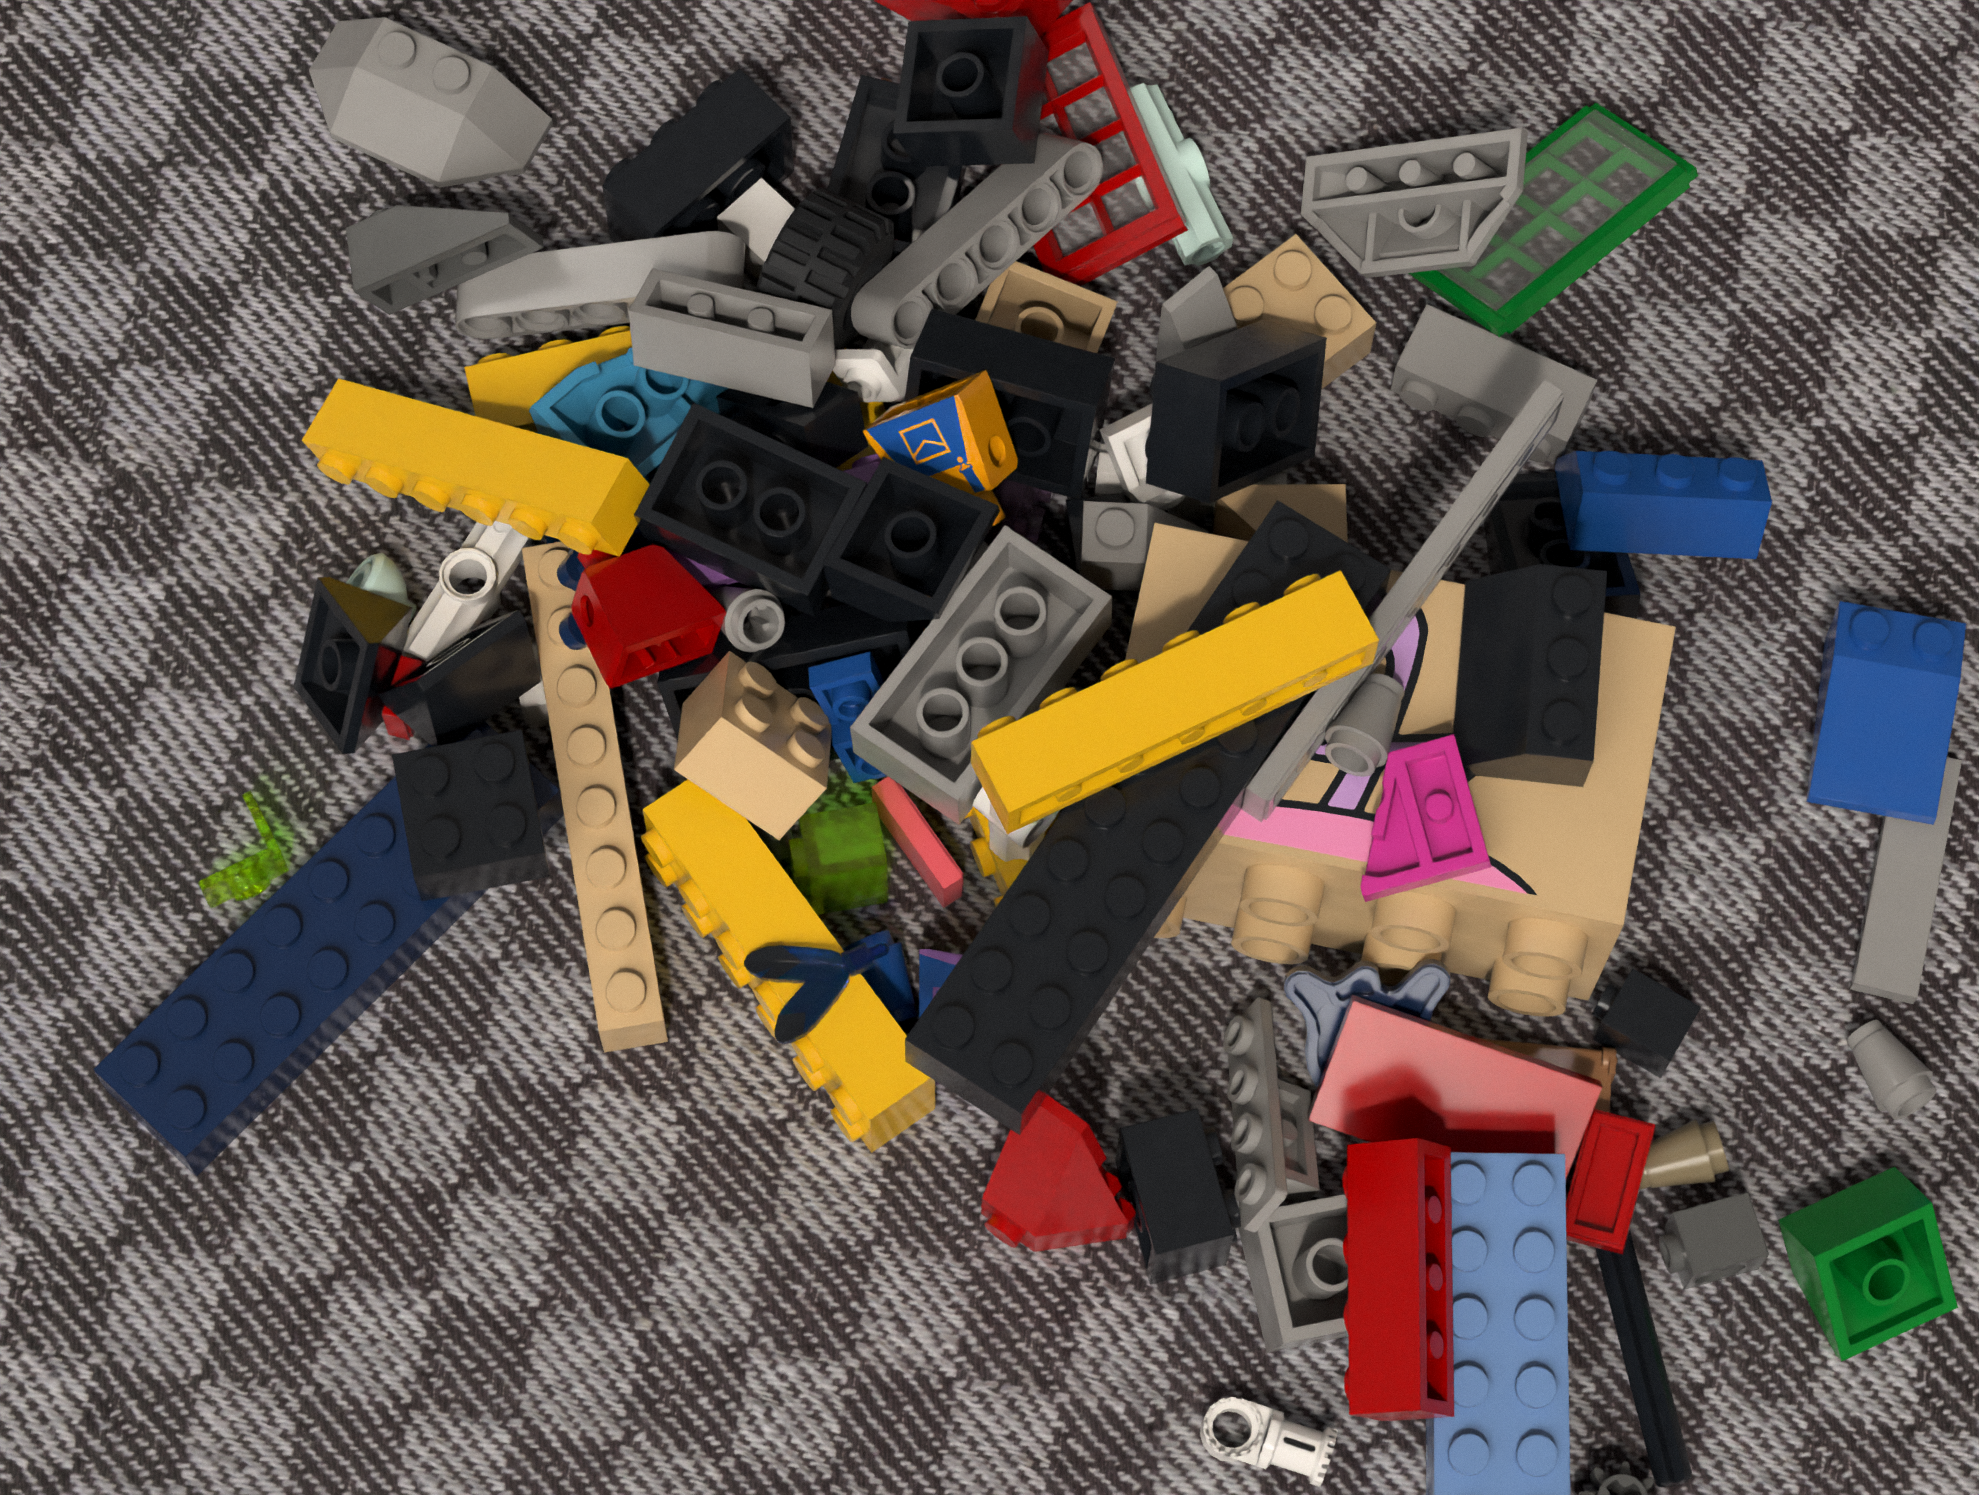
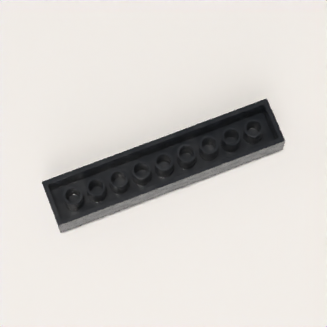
(1113, 870)

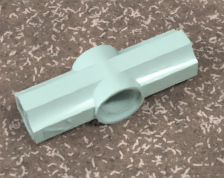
(1189, 179)

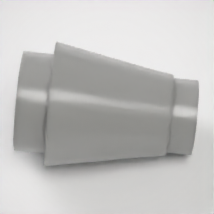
(750, 616)
(1365, 728)
(1891, 1071)

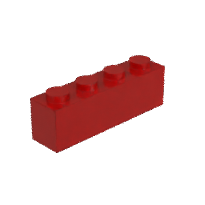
(1399, 1280)

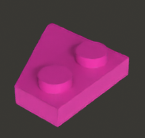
(1424, 822)

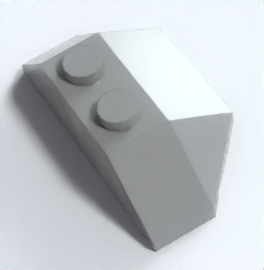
(424, 104)
(1415, 201)

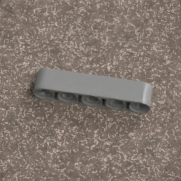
(976, 240)
(588, 283)

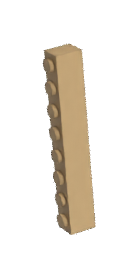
(596, 819)

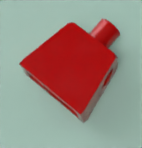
(643, 613)

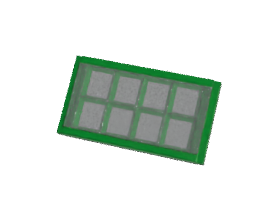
(1579, 201)

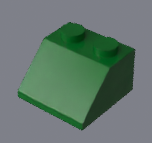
(1870, 1262)

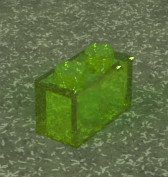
(840, 859)

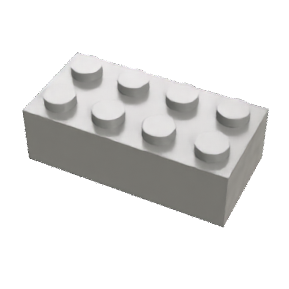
(995, 652)

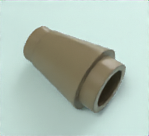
(1685, 1156)

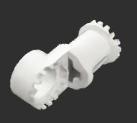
(1271, 1440)

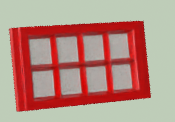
(1093, 104)

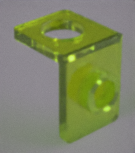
(251, 874)

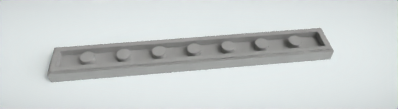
(1407, 596)

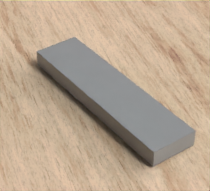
(1903, 900)

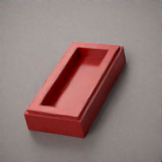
(1607, 1180)

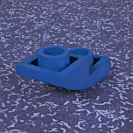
(843, 693)

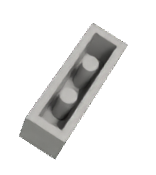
(732, 337)
(1485, 380)

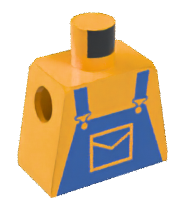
(950, 436)

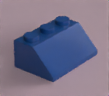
(1663, 503)

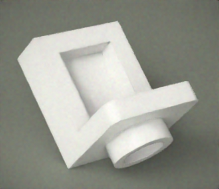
(875, 371)
(1126, 448)

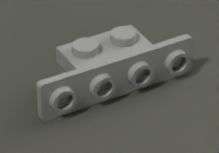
(1269, 1122)

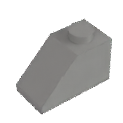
(1118, 542)

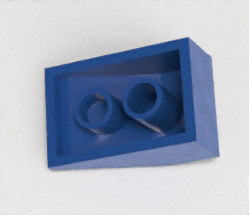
(1885, 712)

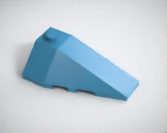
(622, 409)

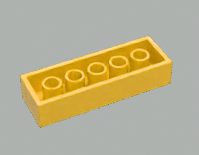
(751, 903)

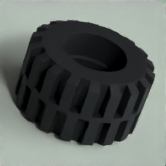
(828, 256)

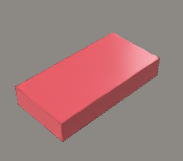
(918, 841)

